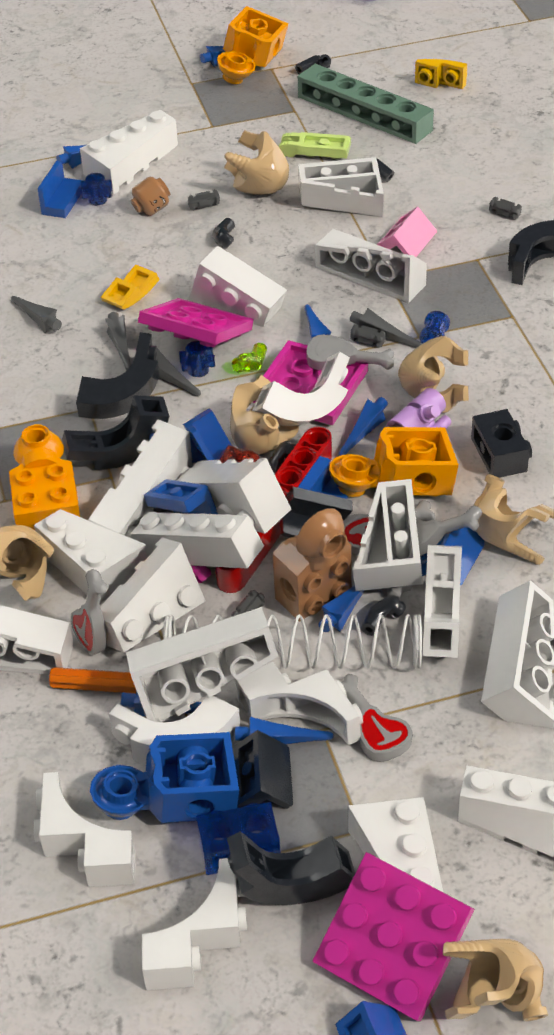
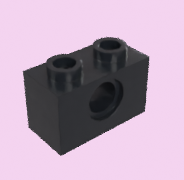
(500, 443)

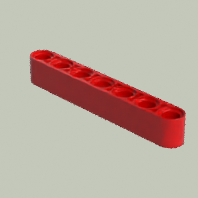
(313, 443)

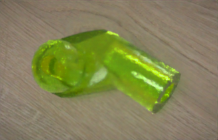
(250, 361)

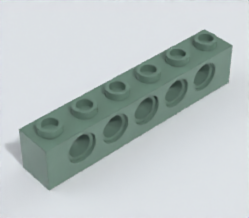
(366, 103)

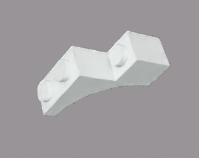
(317, 698)
(102, 853)
(175, 954)

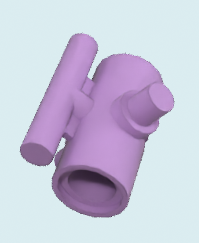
(422, 411)

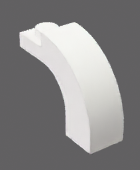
(298, 408)
(442, 601)
(210, 717)

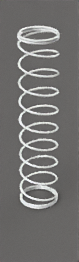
(415, 628)

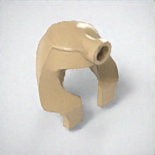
(261, 174)
(424, 370)
(255, 429)
(502, 525)
(24, 554)
(495, 974)

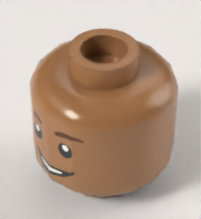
(150, 196)

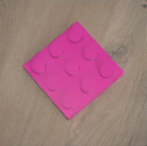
(195, 321)
(294, 373)
(392, 936)

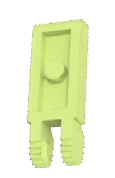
(315, 145)

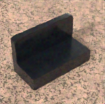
(307, 503)
(263, 770)

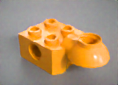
(250, 42)
(401, 454)
(42, 479)

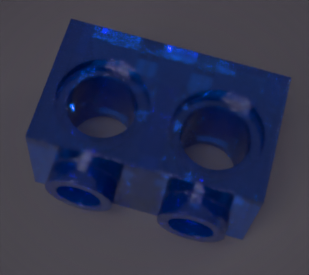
(229, 822)

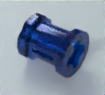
(435, 325)

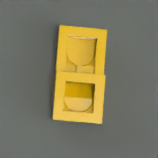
(130, 289)

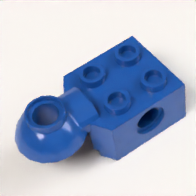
(181, 780)

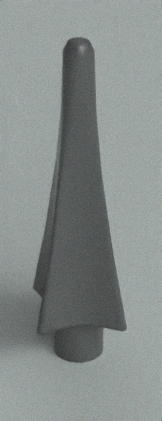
(43, 316)
(372, 320)
(117, 333)
(171, 374)

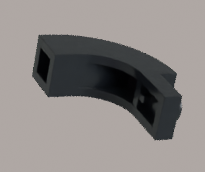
(528, 247)
(114, 396)
(119, 444)
(291, 876)

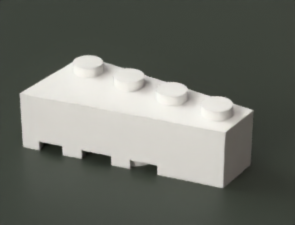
(130, 148)
(160, 459)
(242, 489)
(33, 642)

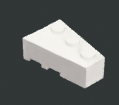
(342, 186)
(236, 288)
(390, 543)
(87, 546)
(158, 588)
(398, 835)

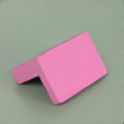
(409, 233)

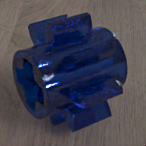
(96, 189)
(197, 359)

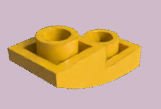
(439, 71)

